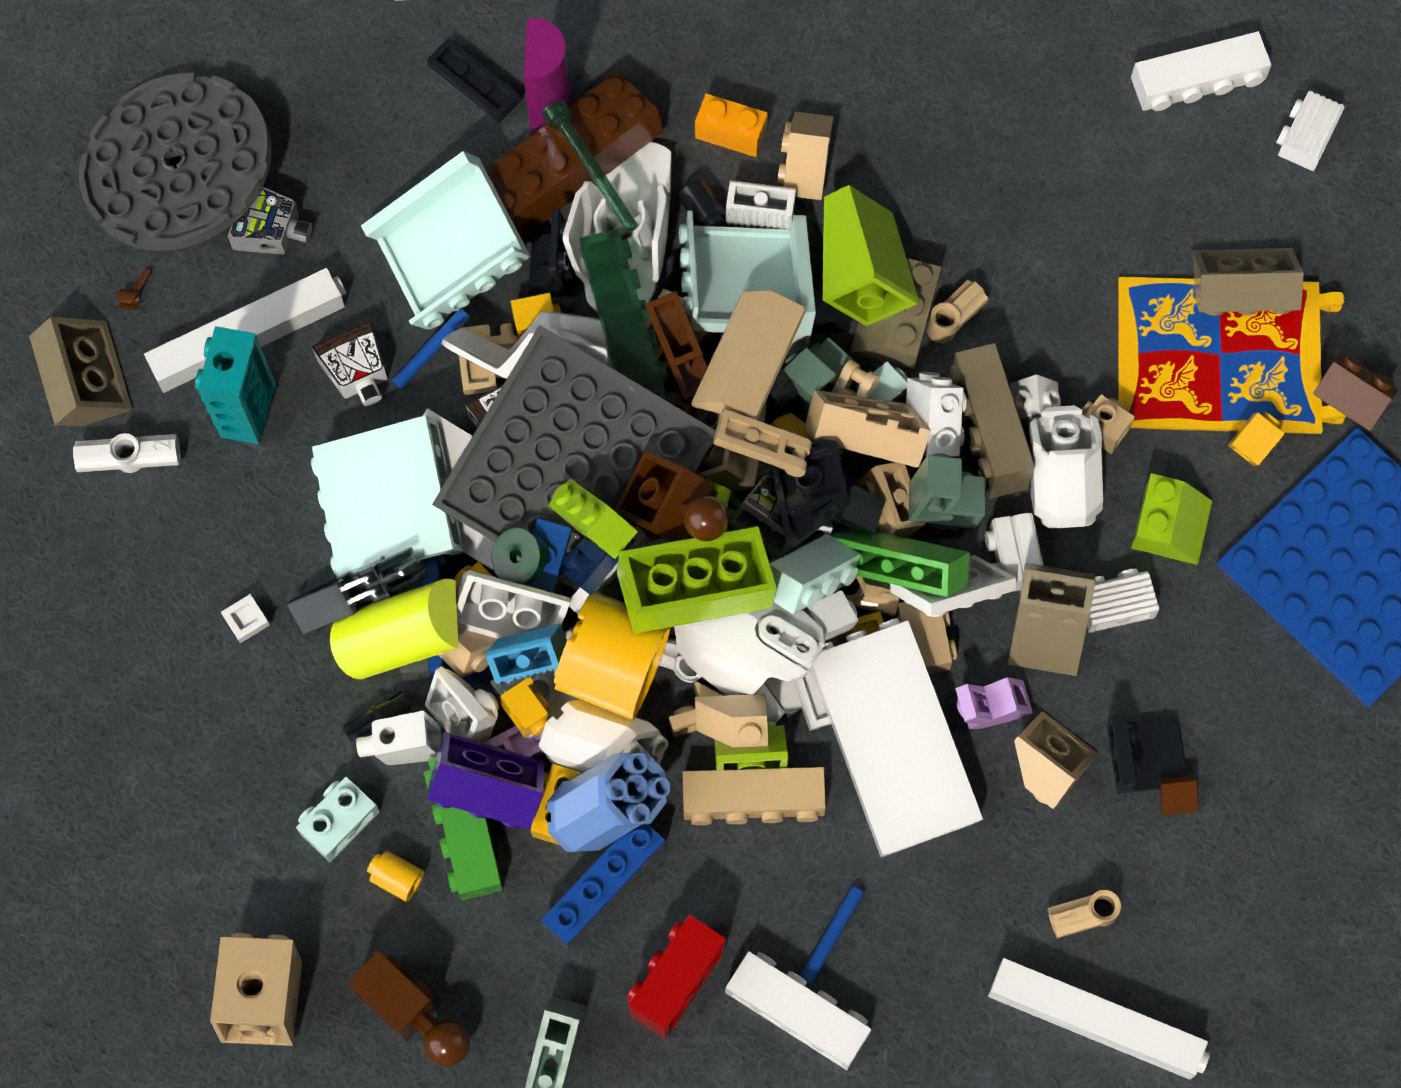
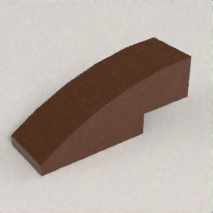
(678, 343)

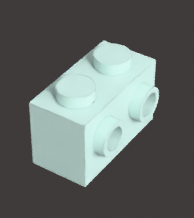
(337, 818)

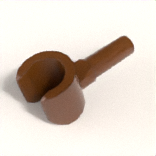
(130, 298)

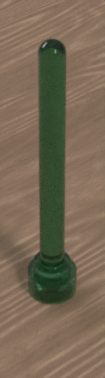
(559, 117)

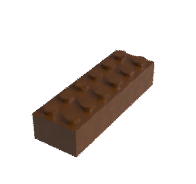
(546, 171)

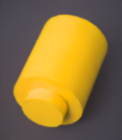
(395, 875)

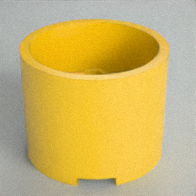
(607, 661)

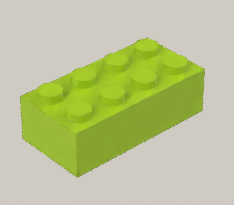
(695, 580)

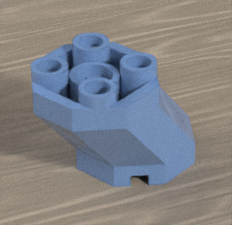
(607, 802)

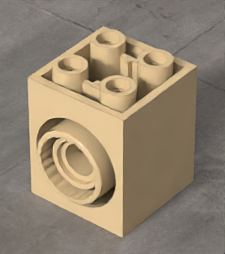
(256, 990)

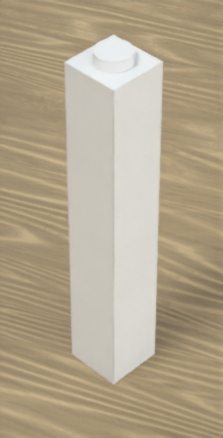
(267, 317)
(1099, 1019)

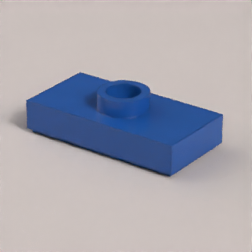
(555, 541)

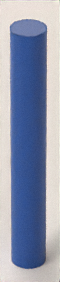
(429, 349)
(831, 935)

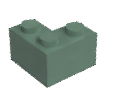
(815, 370)
(946, 494)

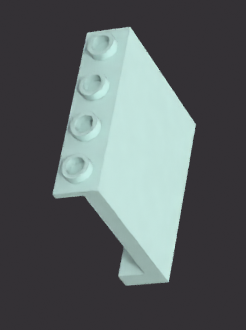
(448, 239)
(739, 260)
(382, 493)

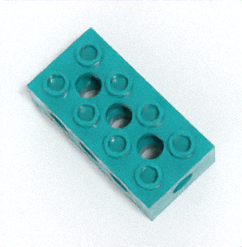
(236, 384)

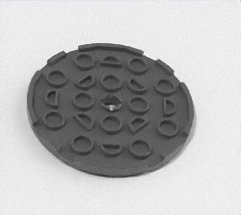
(217, 180)

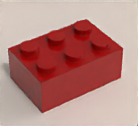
(675, 976)

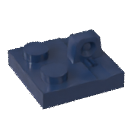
(589, 564)

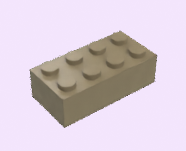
(992, 422)

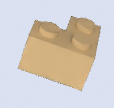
(807, 150)

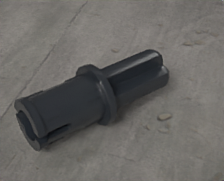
(362, 724)

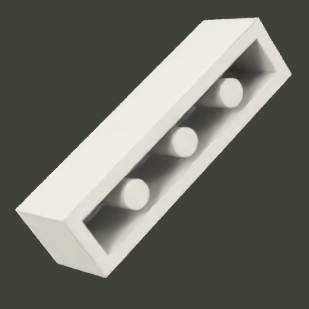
(1201, 71)
(798, 1010)

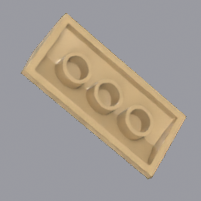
(750, 354)

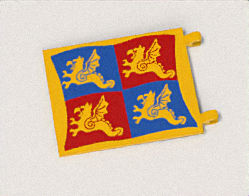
(1218, 370)

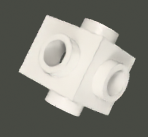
(1033, 396)

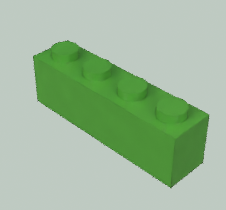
(907, 561)
(469, 848)

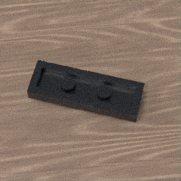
(474, 80)

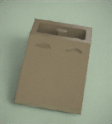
(1051, 619)

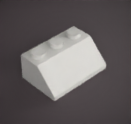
(505, 607)

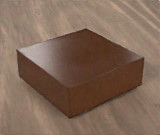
(1178, 795)

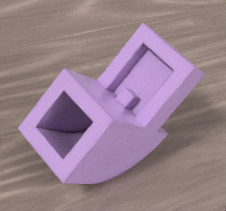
(993, 703)

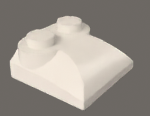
(460, 707)

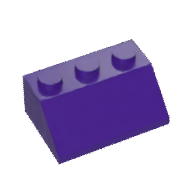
(486, 781)

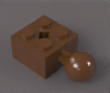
(671, 502)
(409, 1009)

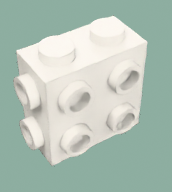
(941, 409)

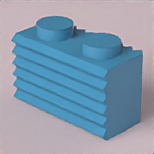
(526, 653)

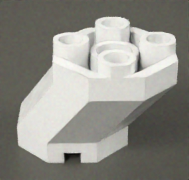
(1067, 467)
(592, 734)

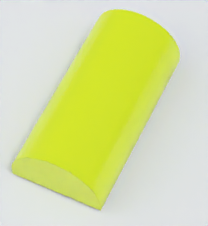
(397, 630)

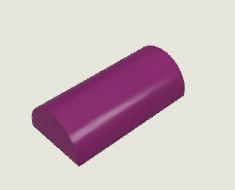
(544, 69)

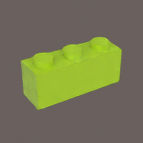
(592, 518)

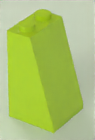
(864, 259)

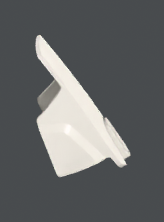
(645, 189)
(580, 331)
(740, 653)

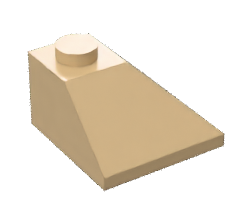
(1051, 759)

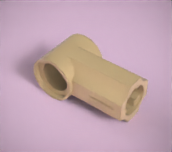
(956, 310)
(873, 596)
(1080, 914)

